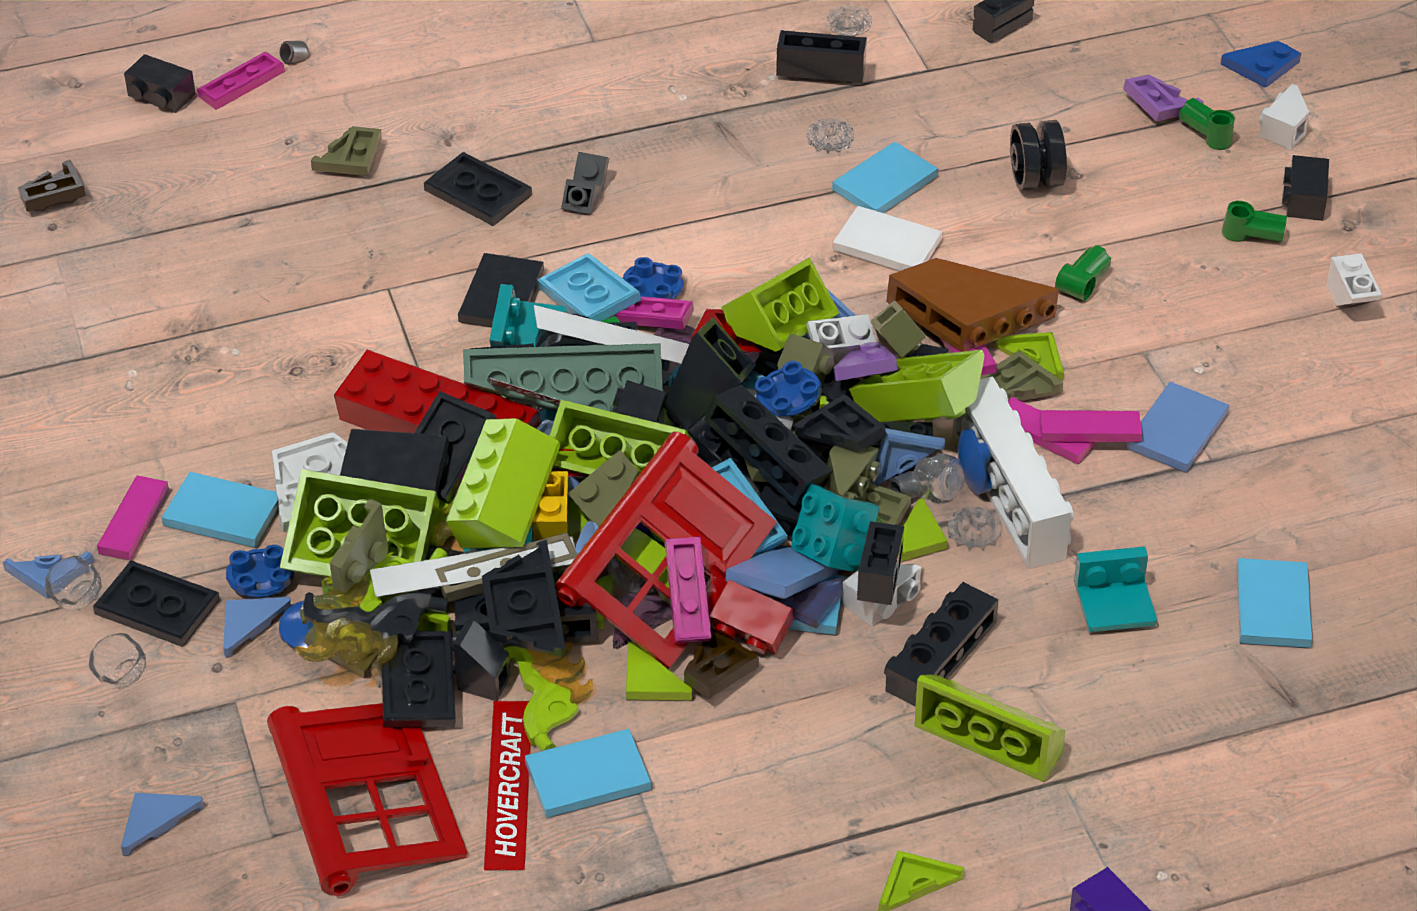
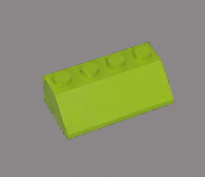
(781, 306)
(922, 387)
(601, 434)
(502, 485)
(987, 726)

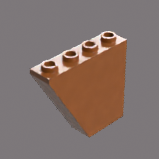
(969, 303)

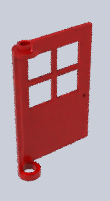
(674, 499)
(355, 749)

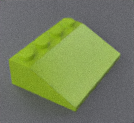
(332, 504)

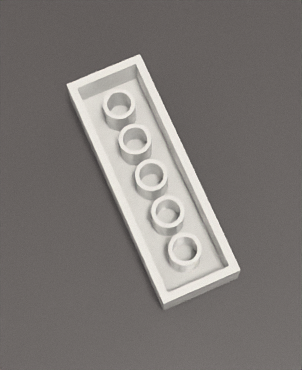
(1021, 485)

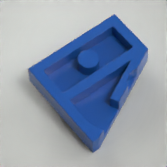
(1262, 62)

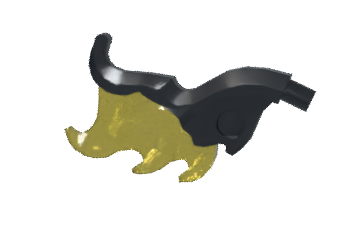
(365, 632)

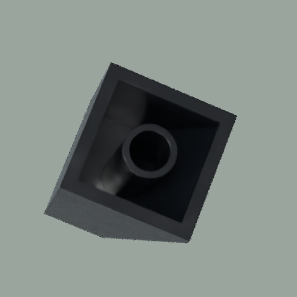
(708, 368)

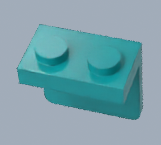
(833, 528)

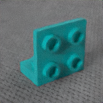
(515, 319)
(1114, 589)

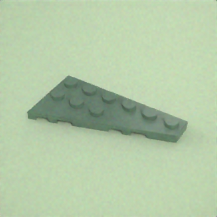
(566, 373)

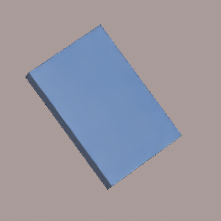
(1179, 426)
(779, 572)

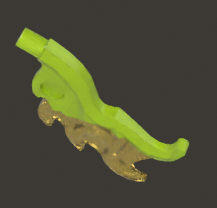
(361, 593)
(554, 691)

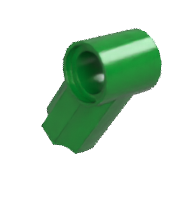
(1216, 124)
(1244, 222)
(1081, 277)

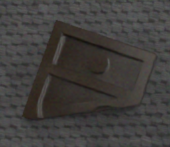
(51, 190)
(718, 664)

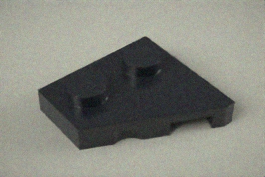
(841, 425)

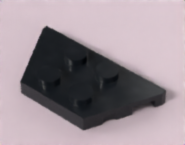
(525, 603)

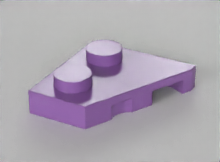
(1155, 97)
(865, 361)

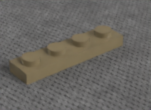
(466, 589)

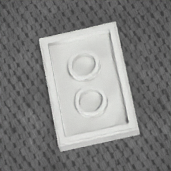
(886, 239)

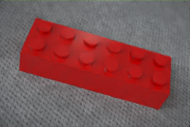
(396, 396)

